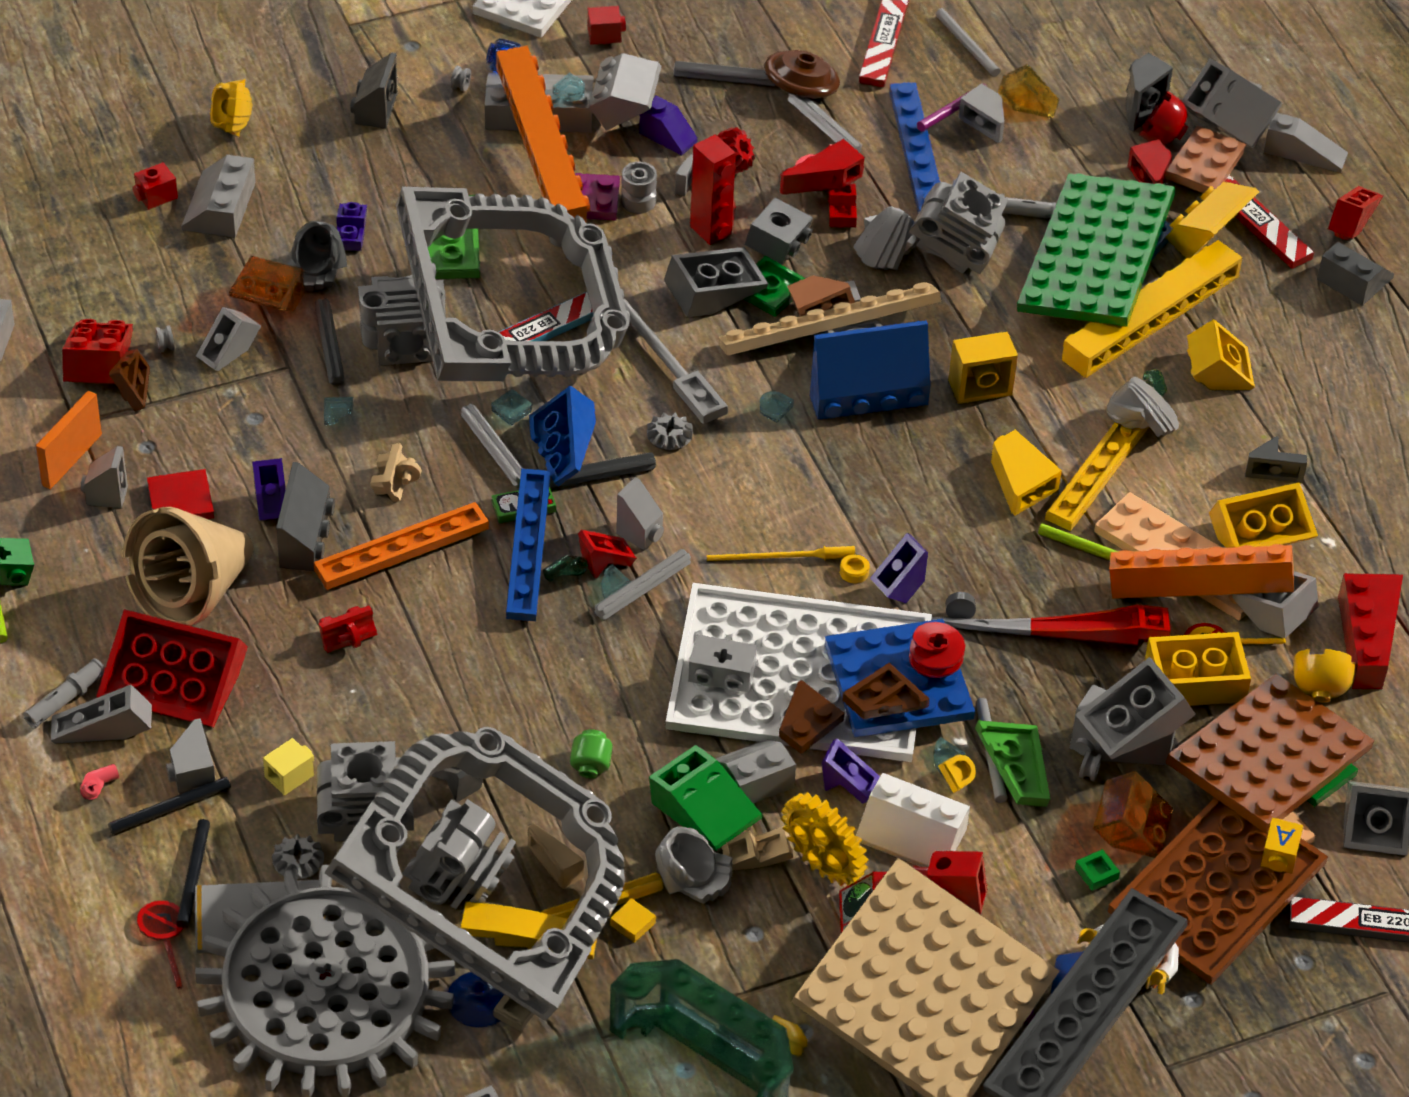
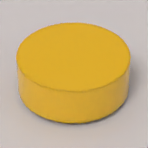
(854, 569)

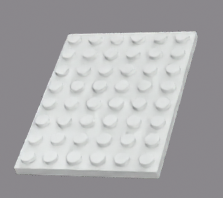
(789, 649)

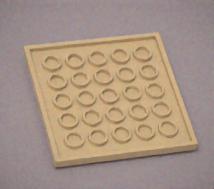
(925, 986)

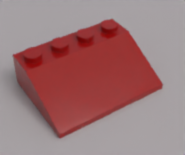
(174, 666)

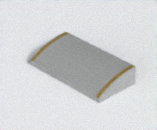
(213, 899)

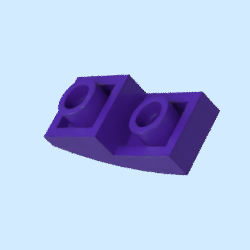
(351, 225)

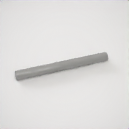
(969, 44)
(996, 779)

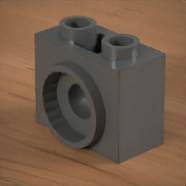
(779, 231)

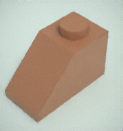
(819, 293)

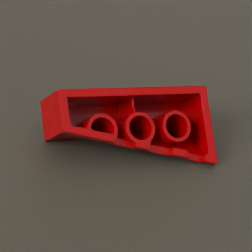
(712, 189)

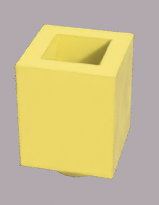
(288, 766)

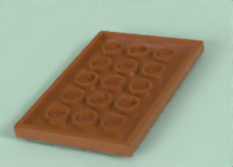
(1269, 752)
(1219, 886)

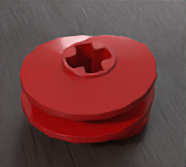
(936, 650)

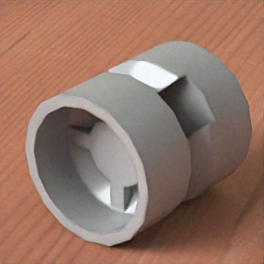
(638, 187)

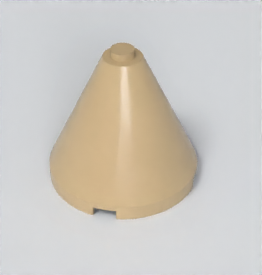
(182, 563)

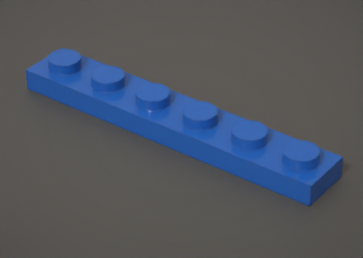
(528, 545)

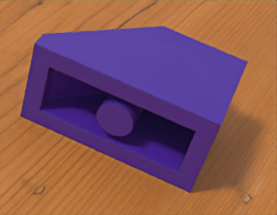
(667, 126)
(902, 570)

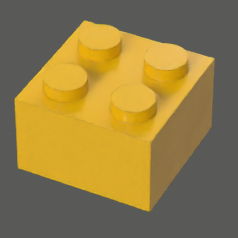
(982, 367)

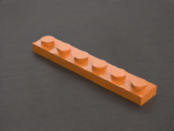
(401, 545)

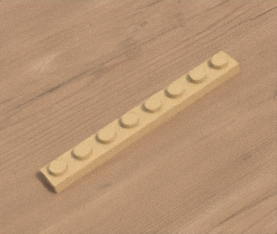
(820, 321)

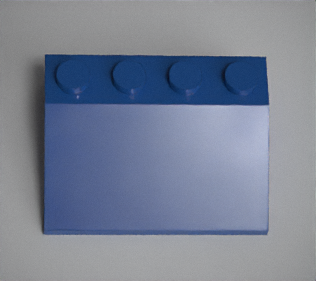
(870, 370)

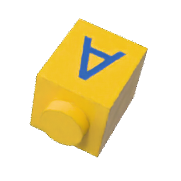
(1282, 845)

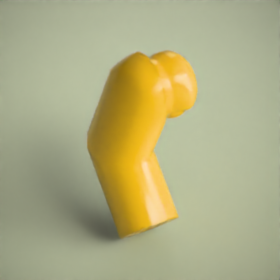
(795, 1034)

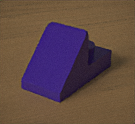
(269, 487)
(847, 769)

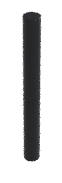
(169, 805)
(193, 873)

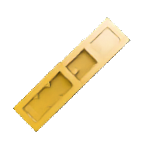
(510, 925)

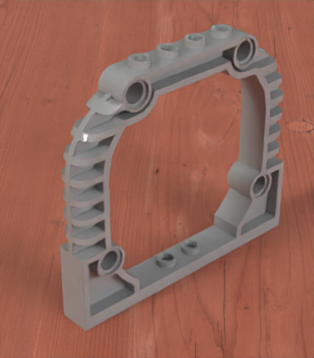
(486, 356)
(371, 868)

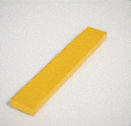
(1093, 475)

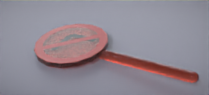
(158, 922)

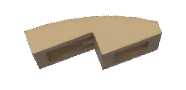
(758, 851)

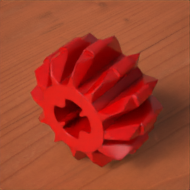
(741, 145)

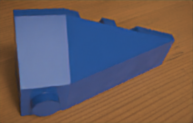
(563, 432)

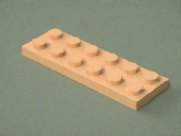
(1142, 527)

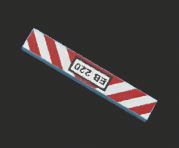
(552, 321)

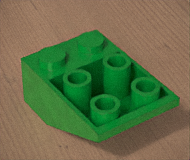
(703, 797)

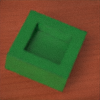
(1097, 870)

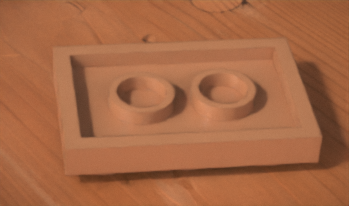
(1205, 160)

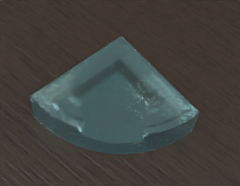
(336, 408)
(612, 581)
(944, 751)

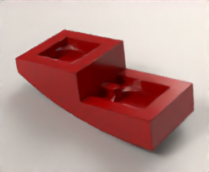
(843, 206)

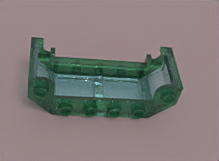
(705, 1020)

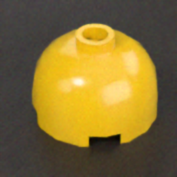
(1323, 674)

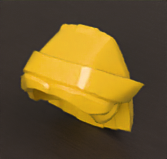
(231, 106)

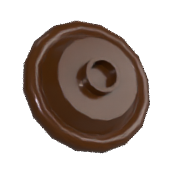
(802, 74)

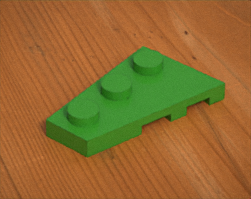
(1018, 759)

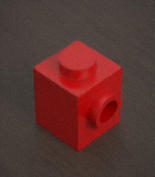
(605, 25)
(155, 186)

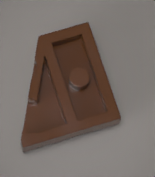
(132, 378)
(884, 694)
(808, 718)

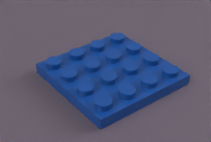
(864, 652)

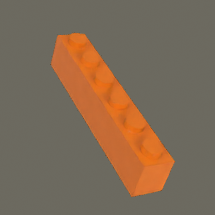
(1202, 571)

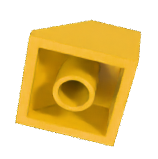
(1219, 358)

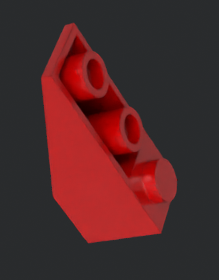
(826, 170)

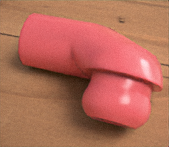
(94, 781)

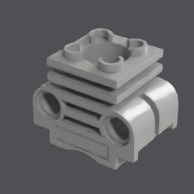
(961, 223)
(394, 321)
(350, 784)
(456, 856)

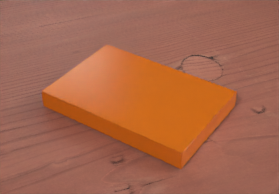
(68, 439)

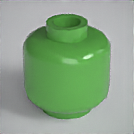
(591, 753)

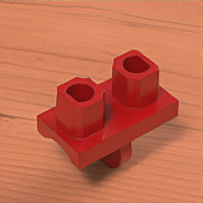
(347, 629)

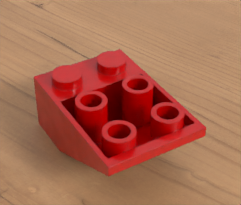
(94, 350)

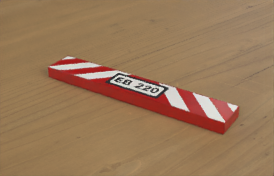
(883, 42)
(1273, 232)

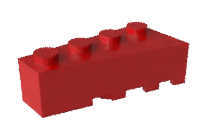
(1368, 621)

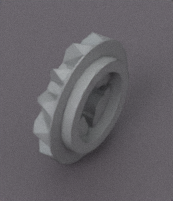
(677, 438)
(310, 861)

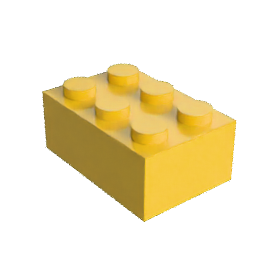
(1203, 666)

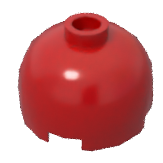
(1166, 121)

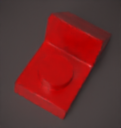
(604, 549)

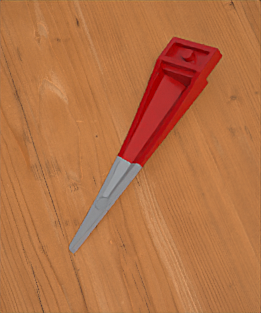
(1111, 626)

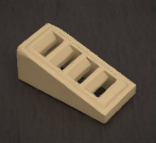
(558, 859)

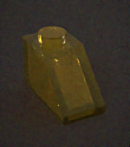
(1028, 93)

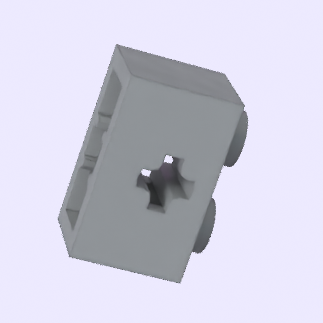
(722, 663)

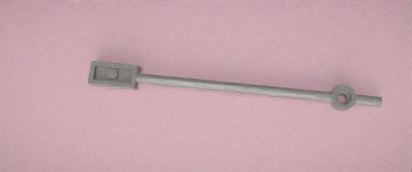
(690, 387)

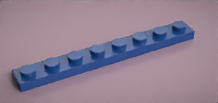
(915, 144)

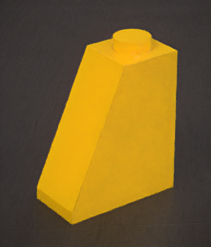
(1023, 472)

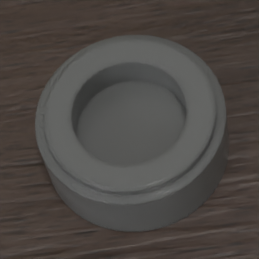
(960, 605)

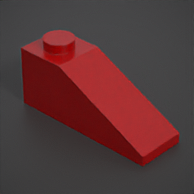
(1353, 212)

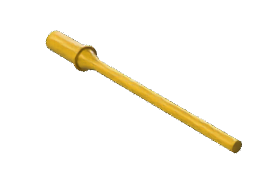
(824, 553)

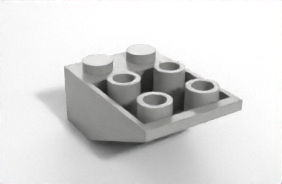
(1231, 103)

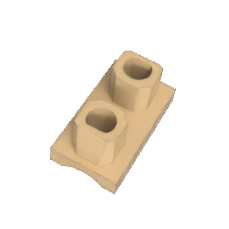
(395, 472)

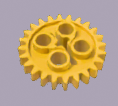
(824, 839)

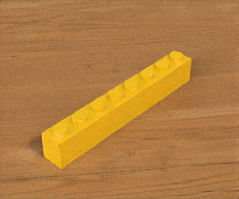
(1155, 308)

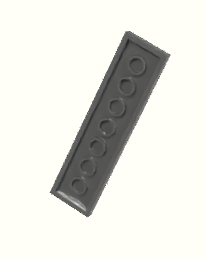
(1088, 1000)

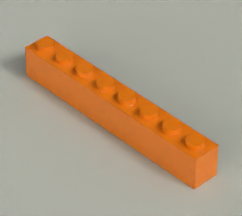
(540, 131)

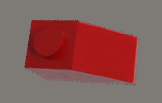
(1149, 162)

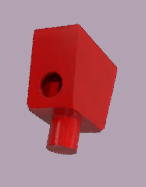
(960, 875)

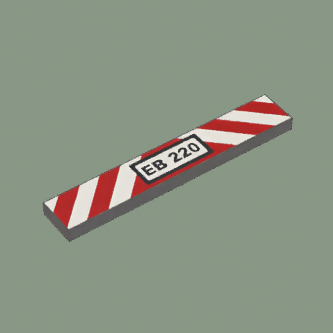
(1349, 919)

